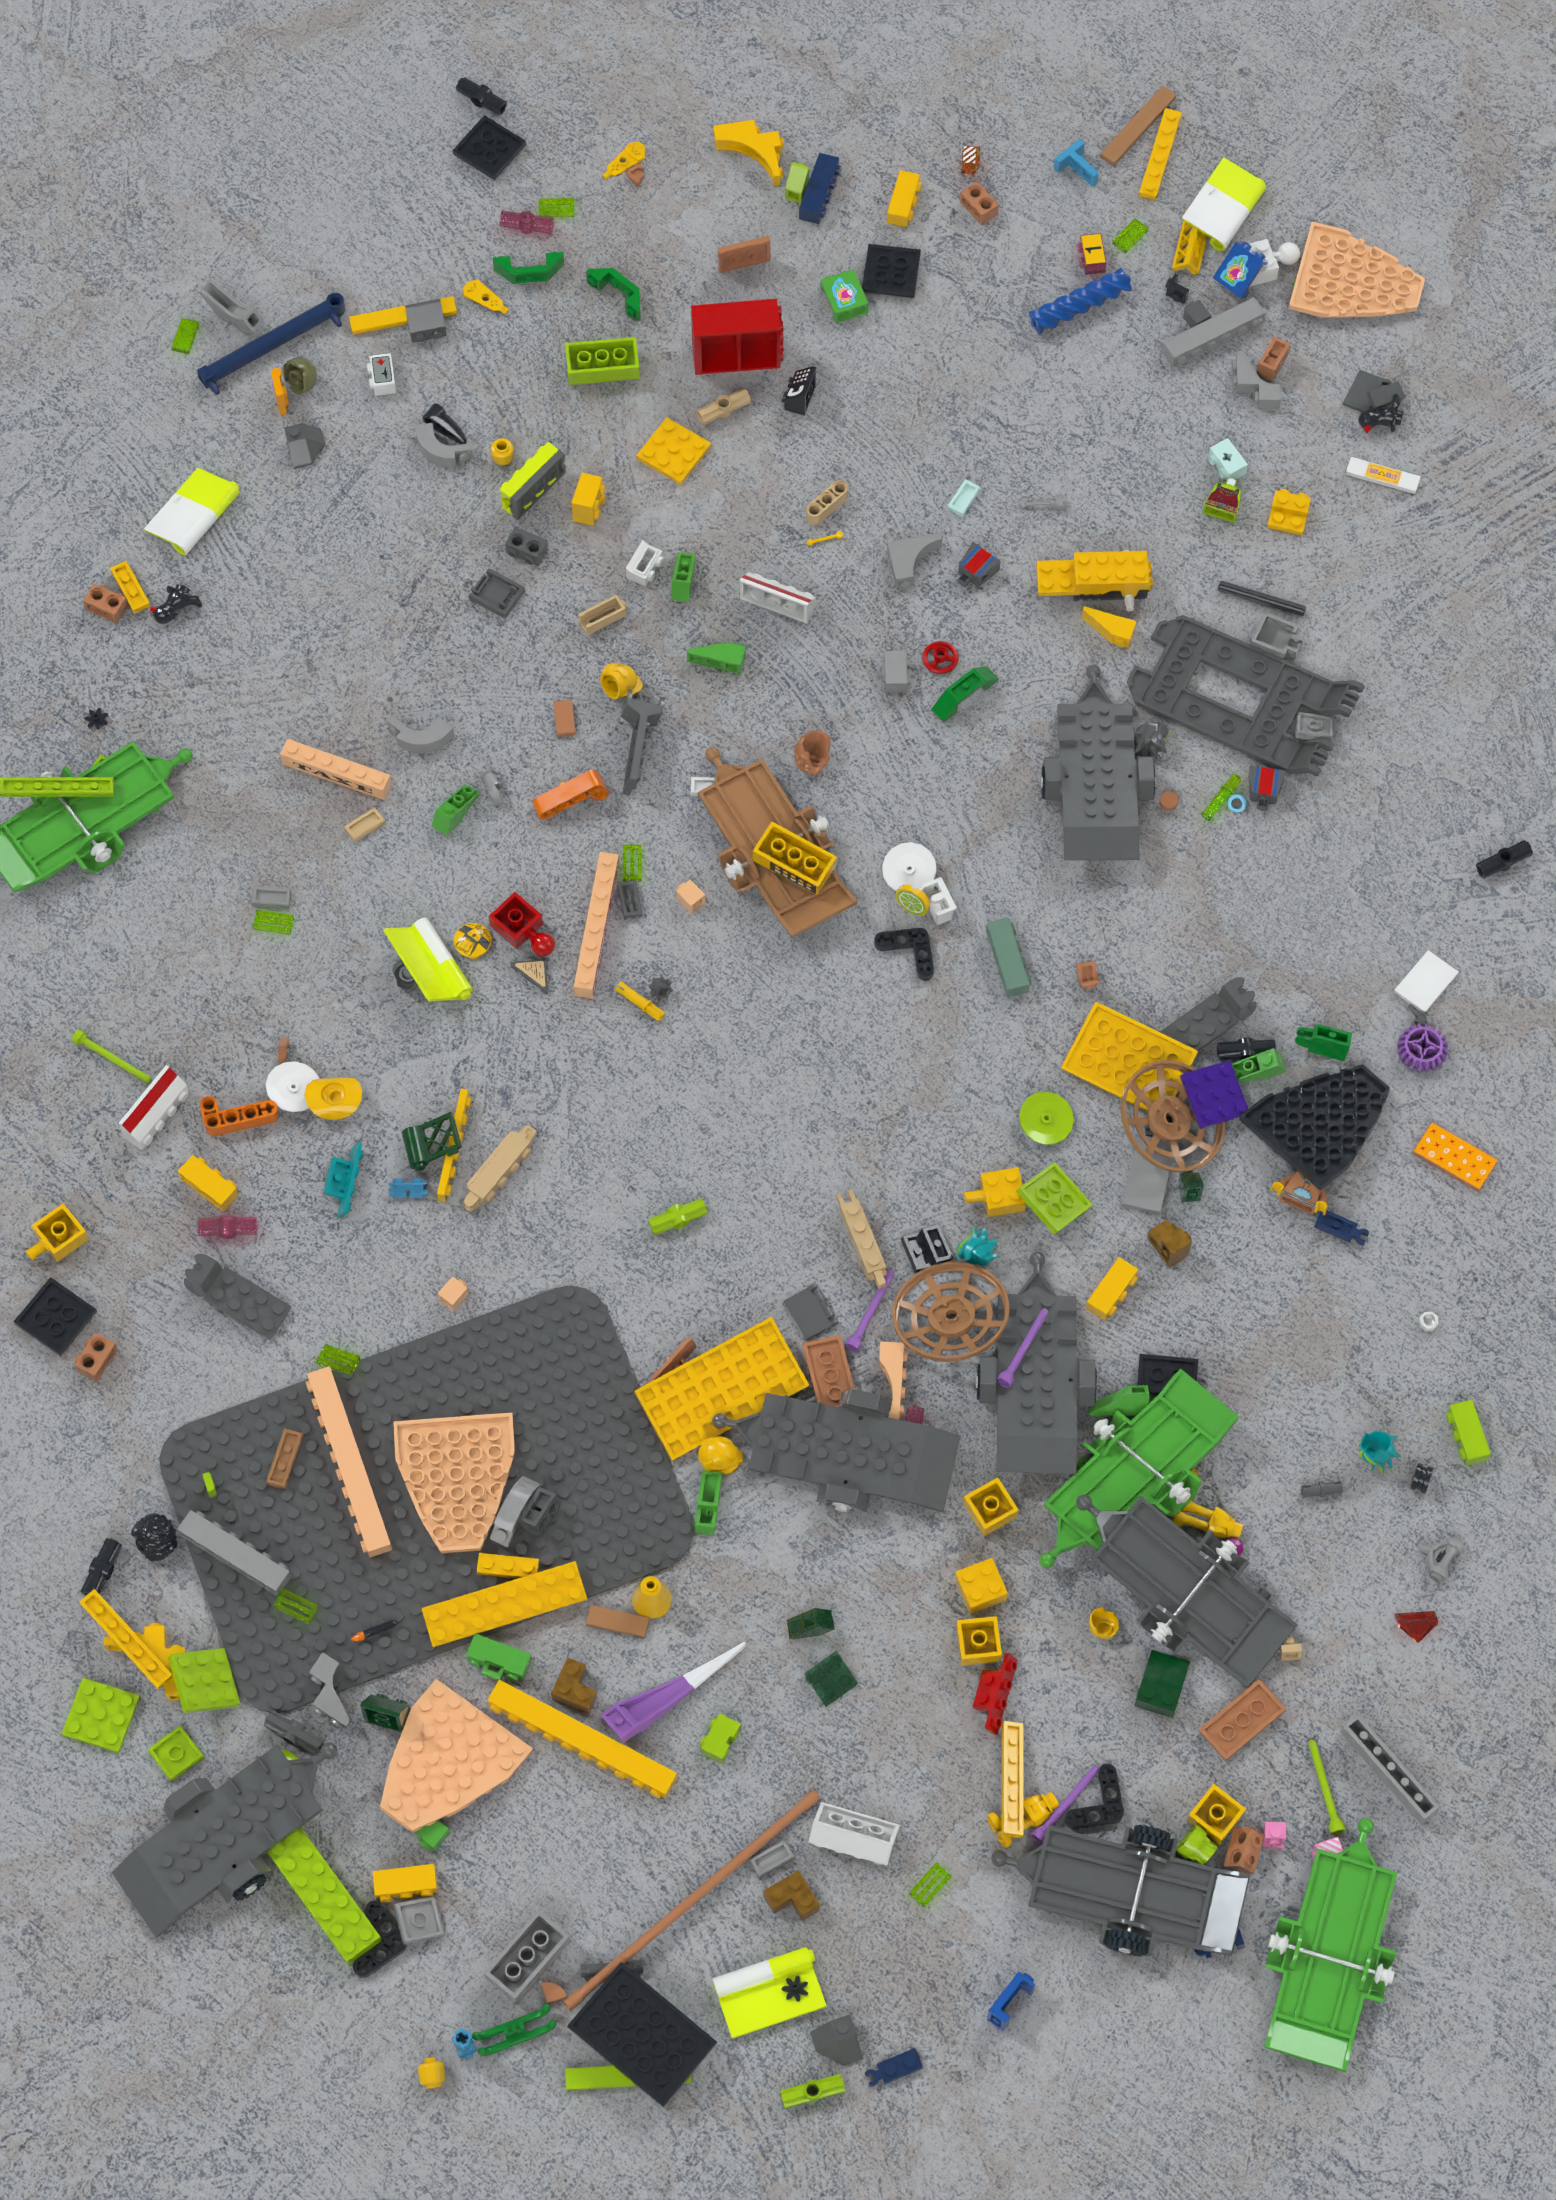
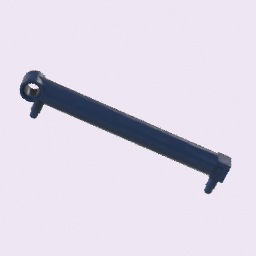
(273, 339)

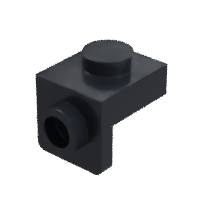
(1176, 291)

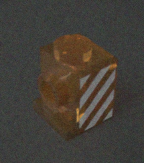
(970, 159)

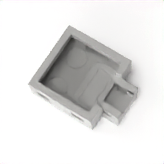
(1277, 637)

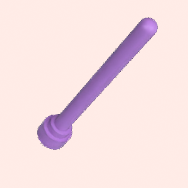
(854, 1342)
(1007, 1377)
(1038, 1834)

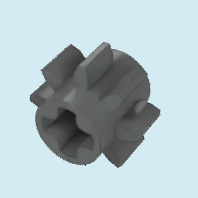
(662, 992)

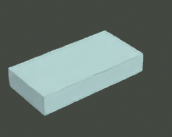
(964, 498)

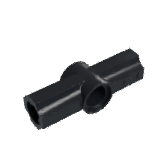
(481, 96)
(1513, 854)
(1243, 1048)
(102, 1566)

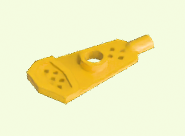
(633, 154)
(477, 291)

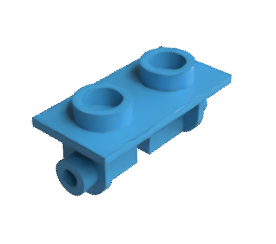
(416, 1188)

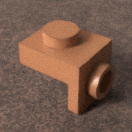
(1087, 974)

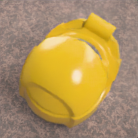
(719, 1455)

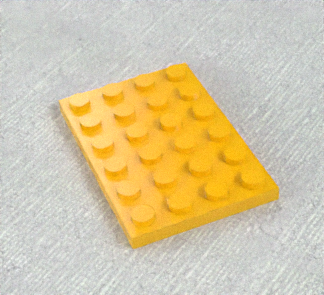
(1116, 1047)

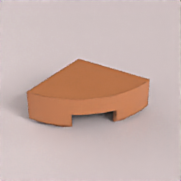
(635, 174)
(282, 1054)
(553, 1992)

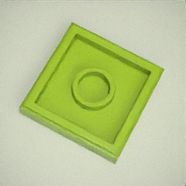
(175, 1753)

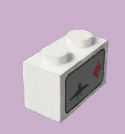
(382, 374)

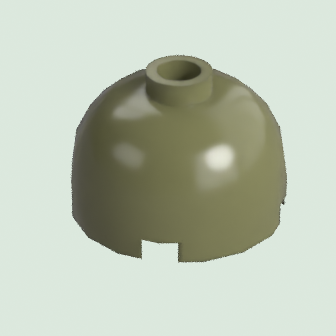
(300, 374)

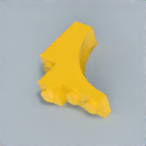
(747, 139)
(156, 1640)

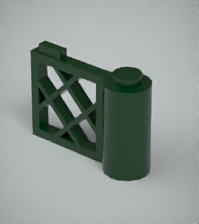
(419, 1149)

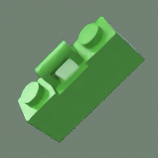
(499, 1656)

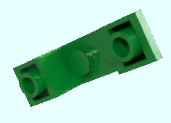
(535, 273)
(602, 276)
(960, 690)

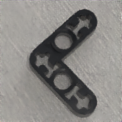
(916, 944)
(1108, 1804)
(388, 1938)

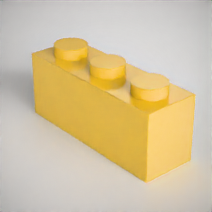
(904, 198)
(208, 1182)
(1112, 1289)
(405, 1882)

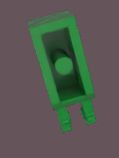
(1325, 1041)

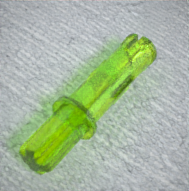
(1225, 791)

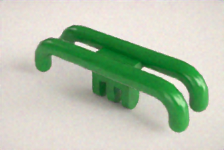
(514, 2031)

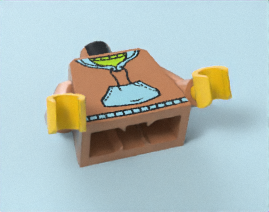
(1301, 1194)

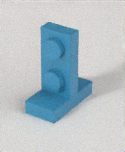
(1073, 157)

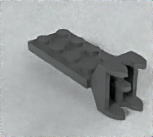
(641, 716)
(1213, 1016)
(236, 1296)

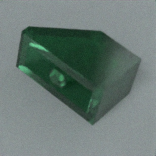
(1190, 1186)
(810, 1624)

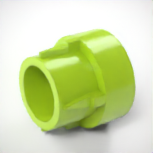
(1196, 1846)

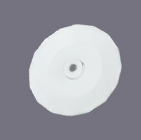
(908, 865)
(287, 1085)

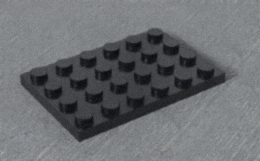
(642, 2034)

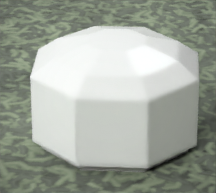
(1428, 1321)

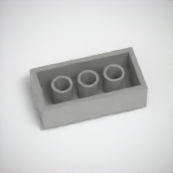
(527, 1956)

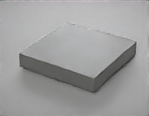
(1314, 726)
(418, 1920)

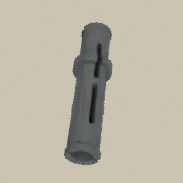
(595, 1968)

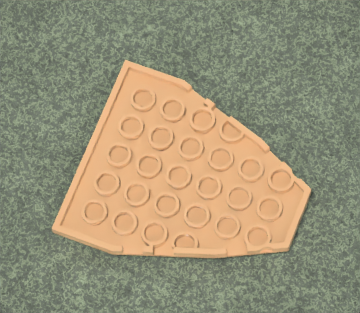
(1351, 278)
(456, 1474)
(447, 1759)

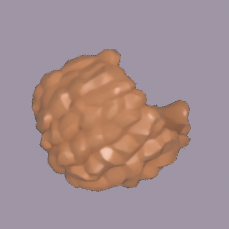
(812, 752)

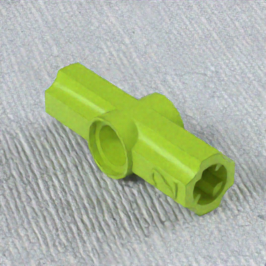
(677, 1216)
(798, 2094)

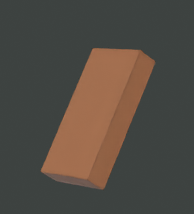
(564, 718)

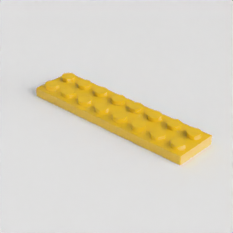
(504, 1604)

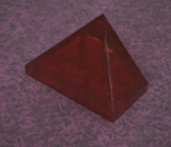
(1417, 1624)

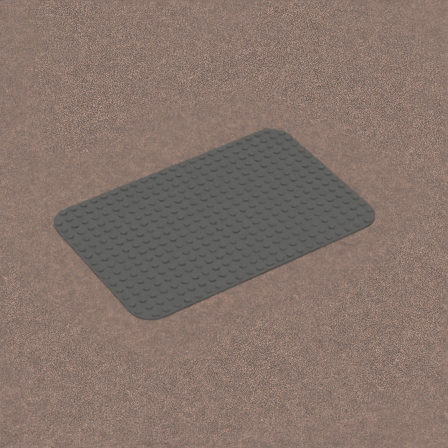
(574, 1434)

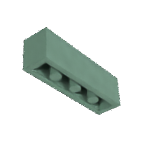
(1008, 958)

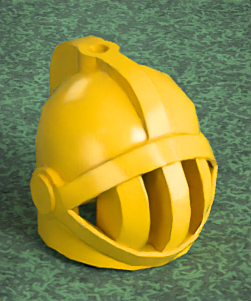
(617, 679)

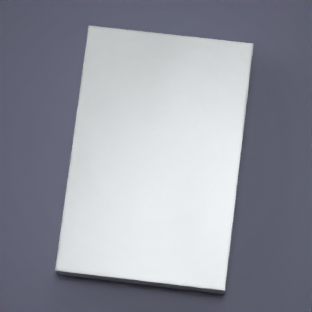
(1426, 982)

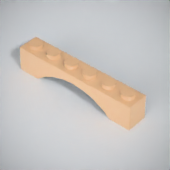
(891, 1363)

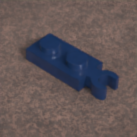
(1340, 1227)
(896, 2067)

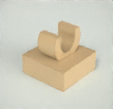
(1290, 1651)

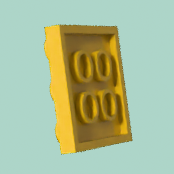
(673, 451)

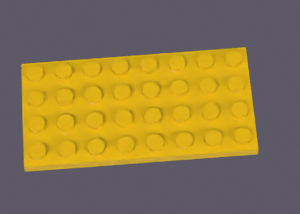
(724, 1381)

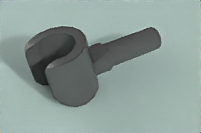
(1421, 1018)

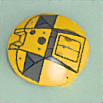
(472, 940)

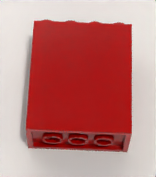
(737, 336)

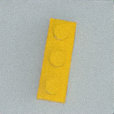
(130, 587)
(506, 1566)

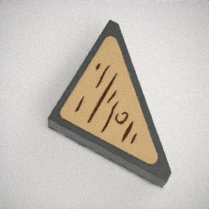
(533, 971)

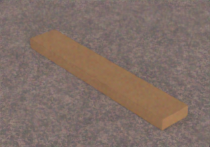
(1138, 126)

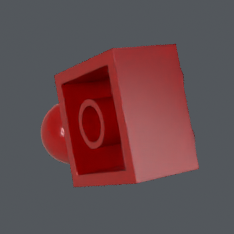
(518, 922)

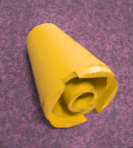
(651, 1598)

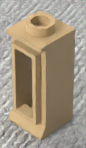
(599, 610)

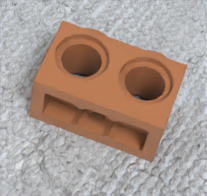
(976, 205)
(1273, 359)
(103, 606)
(100, 1358)
(1244, 1850)

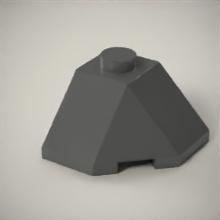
(303, 443)
(838, 2041)

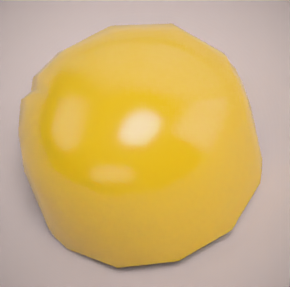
(1103, 1623)

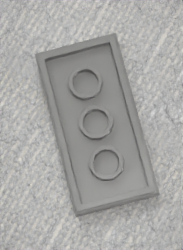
(1147, 1182)

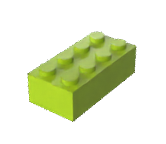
(602, 361)

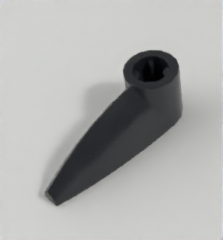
(444, 424)

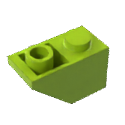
(797, 182)

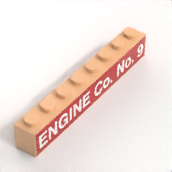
(596, 925)

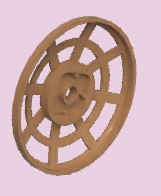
(1160, 1126)
(949, 1305)

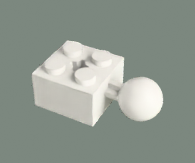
(1287, 254)

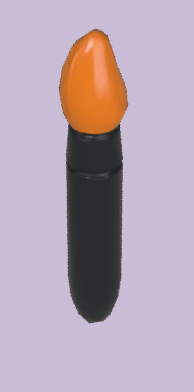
(360, 1636)

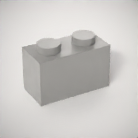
(895, 671)

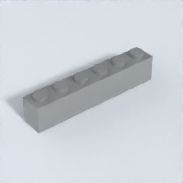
(1213, 332)
(234, 1553)
(1389, 1769)

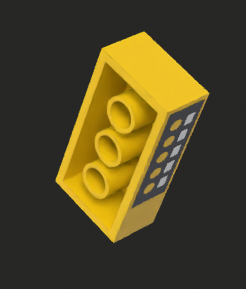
(794, 858)

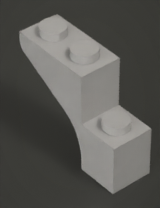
(227, 307)
(1247, 381)
(328, 1701)

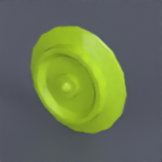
(1046, 1118)

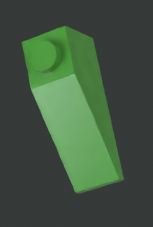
(683, 577)
(719, 656)
(432, 1836)

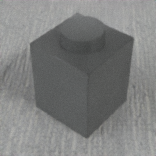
(1195, 313)

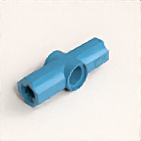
(464, 2044)

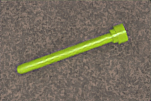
(81, 1038)
(1336, 1825)

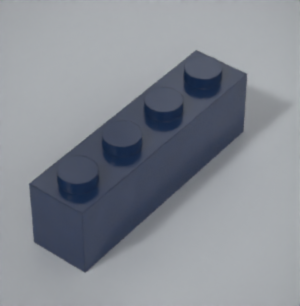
(819, 188)

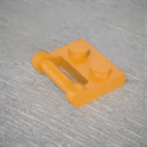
(280, 391)

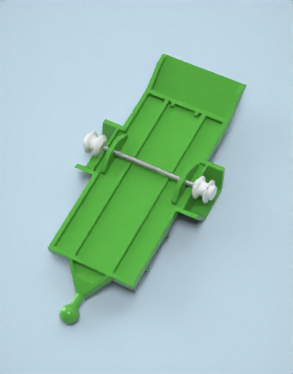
(84, 828)
(1152, 1452)
(1331, 1956)

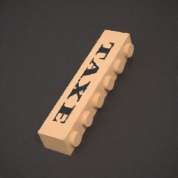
(336, 769)

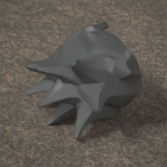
(1151, 739)

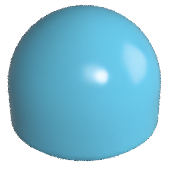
(1242, 798)

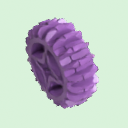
(1437, 1048)

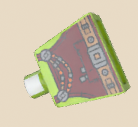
(1223, 501)

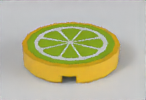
(912, 900)

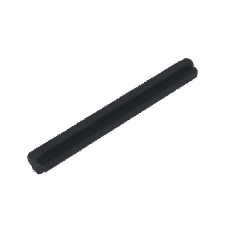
(1262, 598)

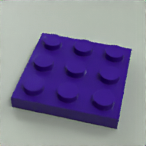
(1214, 1094)

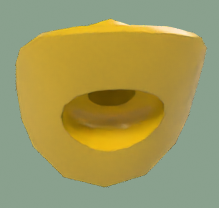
(333, 1097)

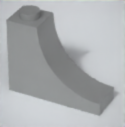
(905, 555)

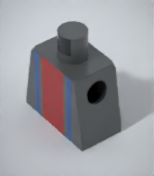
(977, 566)
(1265, 785)

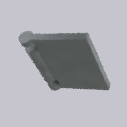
(1357, 395)
(810, 1312)

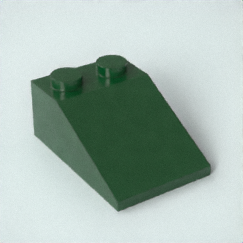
(1162, 1683)
(385, 1712)

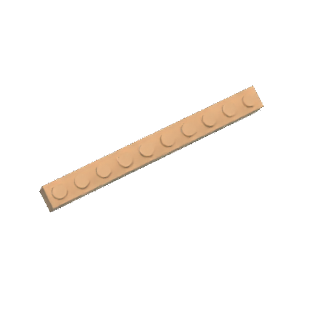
(349, 1461)

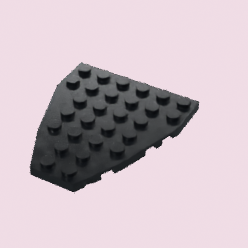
(1320, 1121)

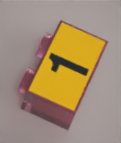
(1092, 254)

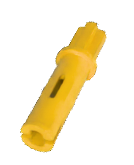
(646, 1005)

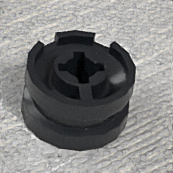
(1421, 1478)

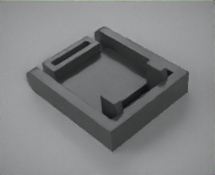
(494, 591)

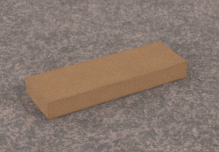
(284, 1459)
(617, 1621)

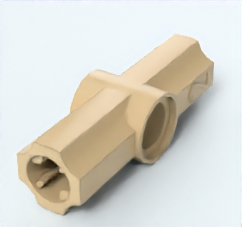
(732, 402)

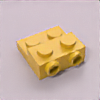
(1289, 512)

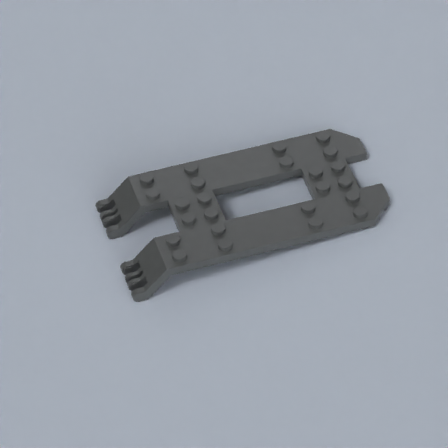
(1260, 736)

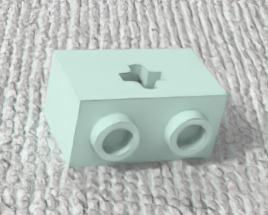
(1227, 460)

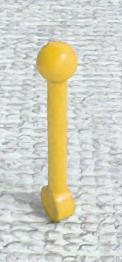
(838, 535)

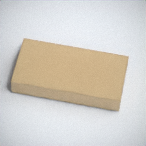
(364, 825)

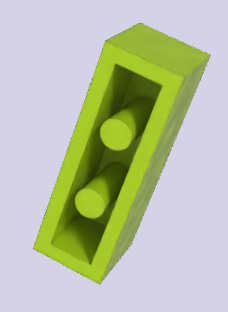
(1468, 1432)

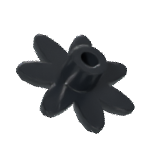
(96, 718)
(792, 1991)

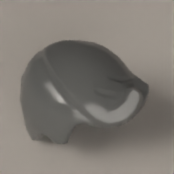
(403, 977)

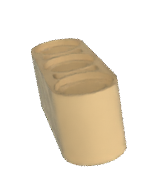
(829, 495)

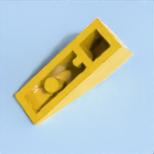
(1111, 627)

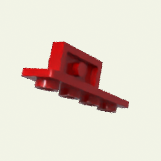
(994, 1691)

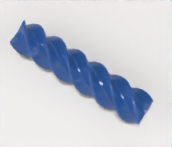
(1080, 300)

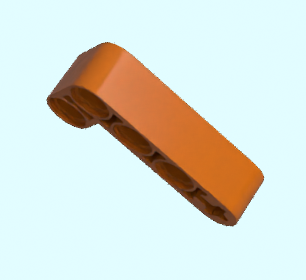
(570, 793)
(239, 1113)

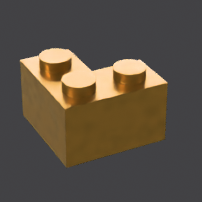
(1170, 1242)
(569, 1689)
(792, 1890)

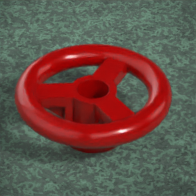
(940, 648)

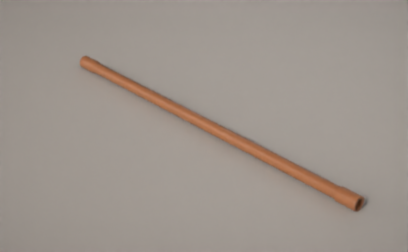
(803, 1805)

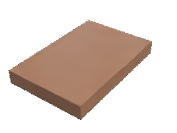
(743, 254)

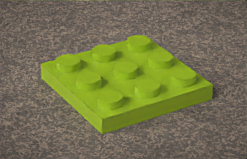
(1054, 1198)
(204, 1680)
(100, 1715)

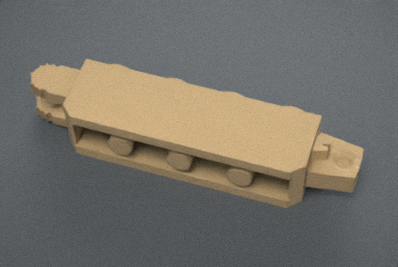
(498, 1167)
(862, 1239)

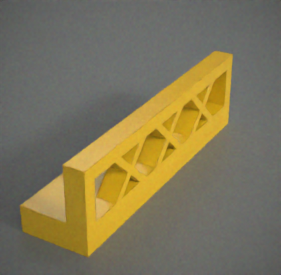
(1193, 252)

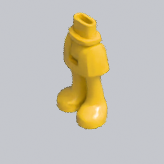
(1219, 1521)
(1036, 1811)

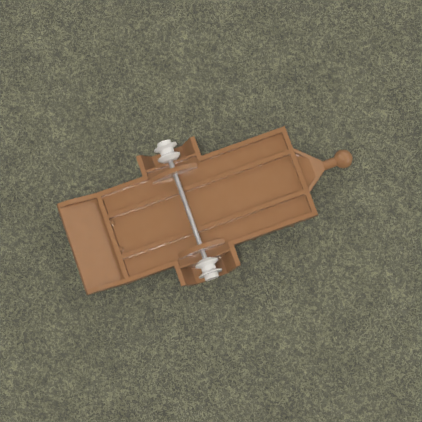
(742, 807)

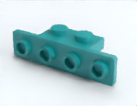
(341, 1179)

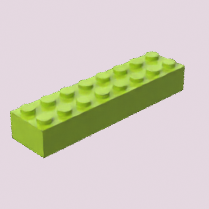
(324, 1896)

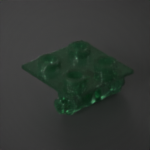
(830, 1678)

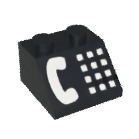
(800, 390)

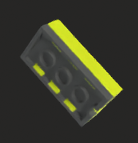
(532, 480)

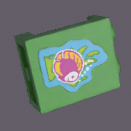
(844, 295)

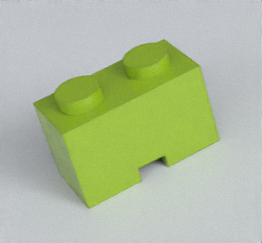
(717, 1741)

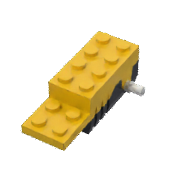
(1097, 576)

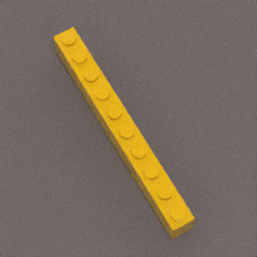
(582, 1739)

